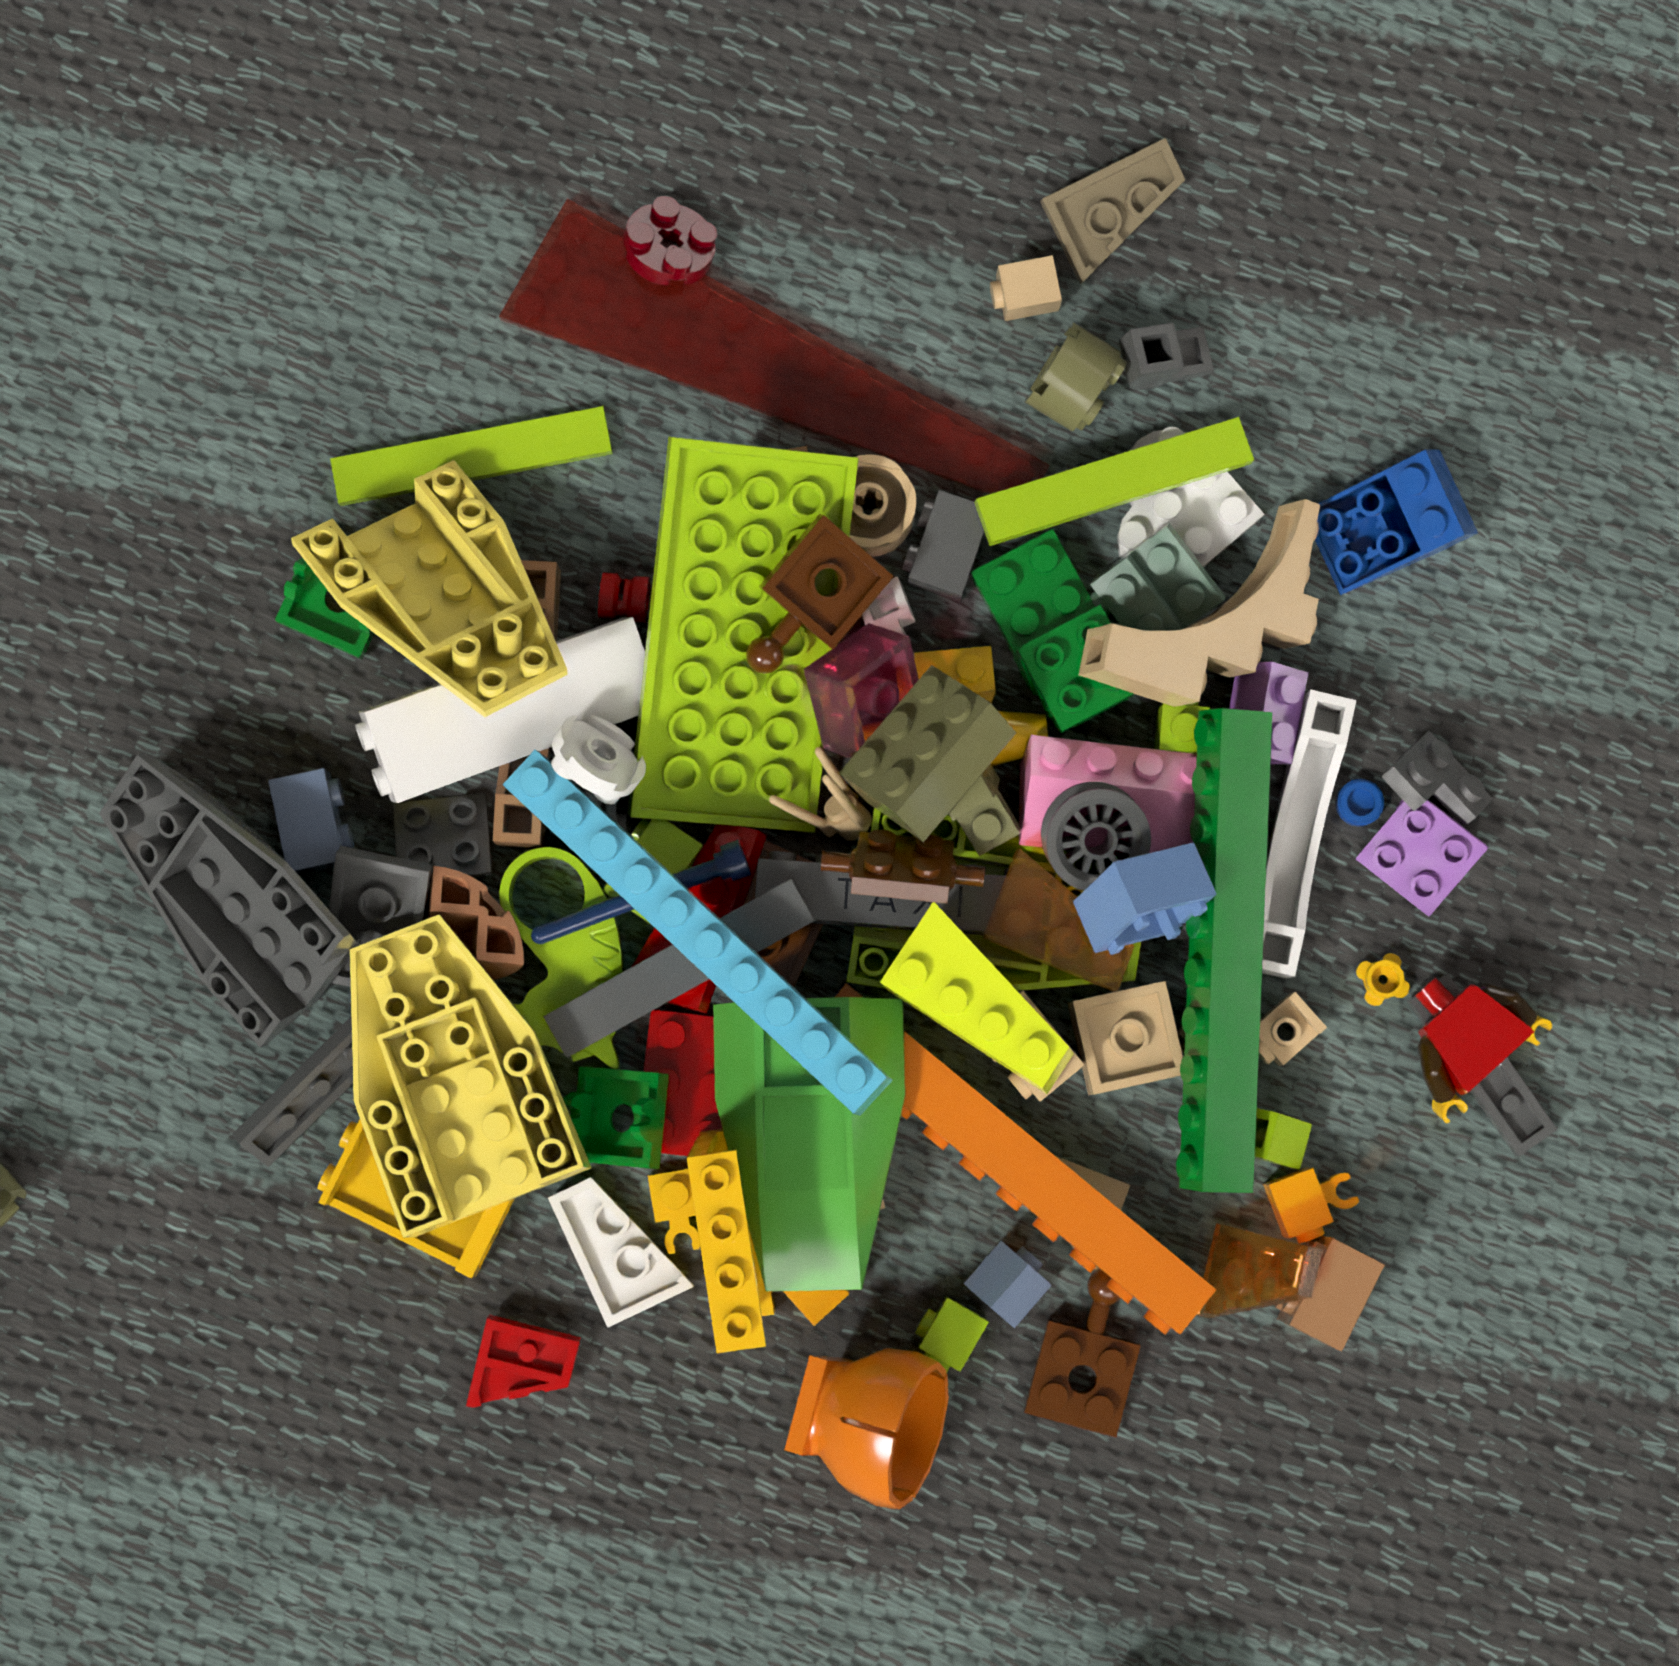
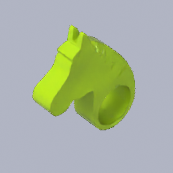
(573, 961)

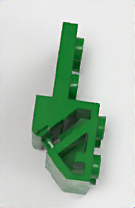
(1045, 623)

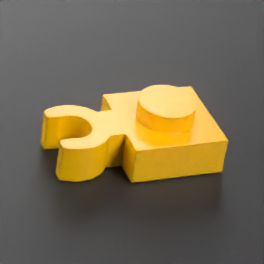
(674, 1202)

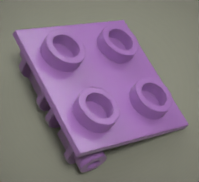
(1422, 854)

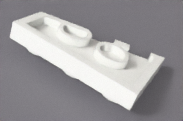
(614, 1253)

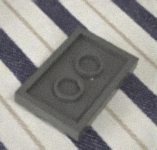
(376, 896)

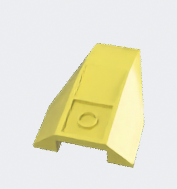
(443, 591)

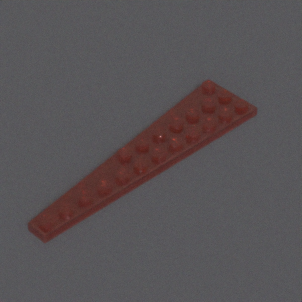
(744, 354)

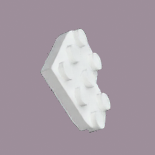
(1203, 513)

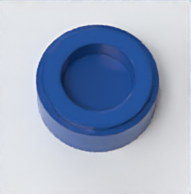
(1359, 802)

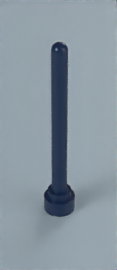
(726, 864)

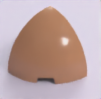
(477, 921)

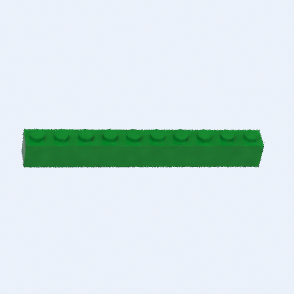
(1225, 953)

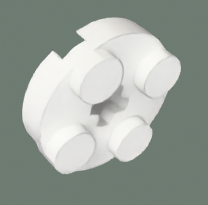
(597, 758)

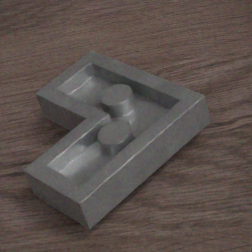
(1432, 770)

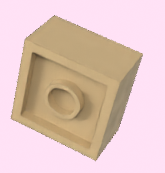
(1126, 1038)

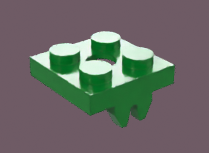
(308, 614)
(592, 1110)

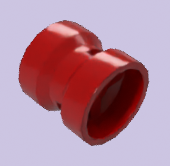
(635, 597)

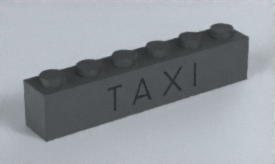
(833, 904)

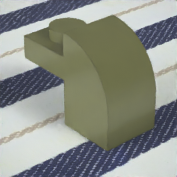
(985, 814)

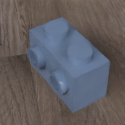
(310, 819)

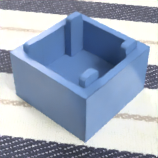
(1144, 898)

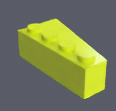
(967, 995)

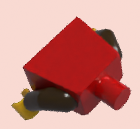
(1470, 1038)

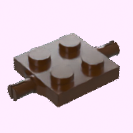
(902, 867)

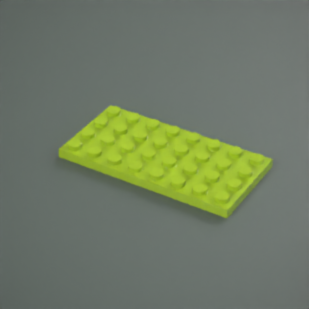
(707, 722)

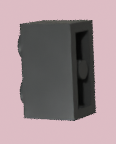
(947, 546)

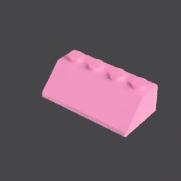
(1152, 777)

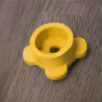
(1395, 984)

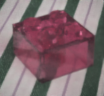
(859, 686)

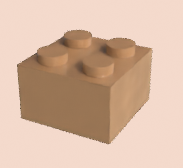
(1338, 1294)

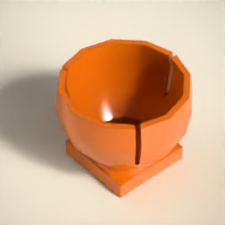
(873, 1421)

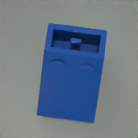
(1392, 521)

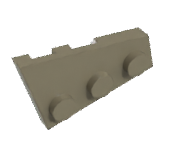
(1110, 204)

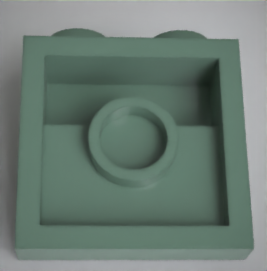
(1157, 585)

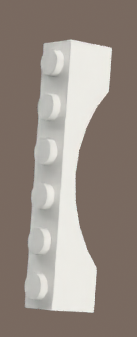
(1299, 827)

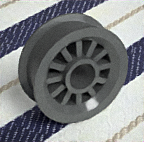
(1069, 804)

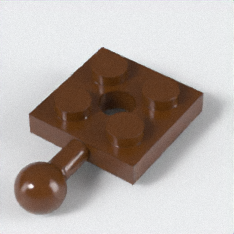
(794, 590)
(1069, 1346)

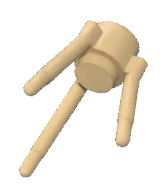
(842, 810)

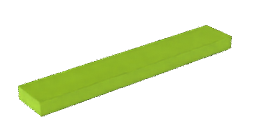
(477, 452)
(1114, 481)

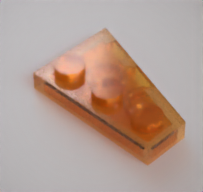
(1041, 922)
(1256, 1271)

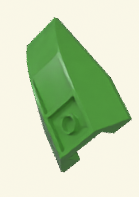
(803, 1158)

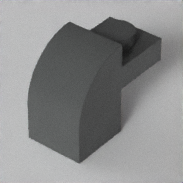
(1164, 355)

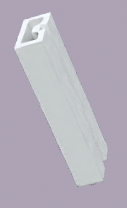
(439, 739)

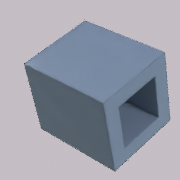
(1009, 1282)

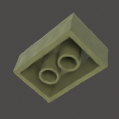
(928, 752)

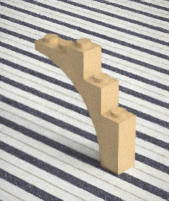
(1228, 641)

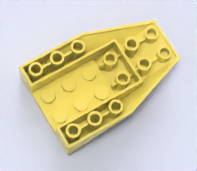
(450, 1082)

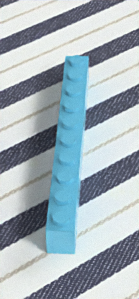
(698, 933)

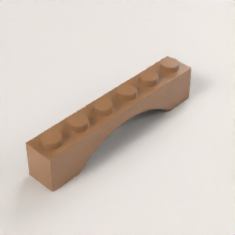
(513, 821)

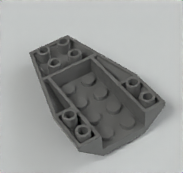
(227, 898)

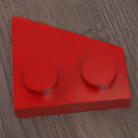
(520, 1360)

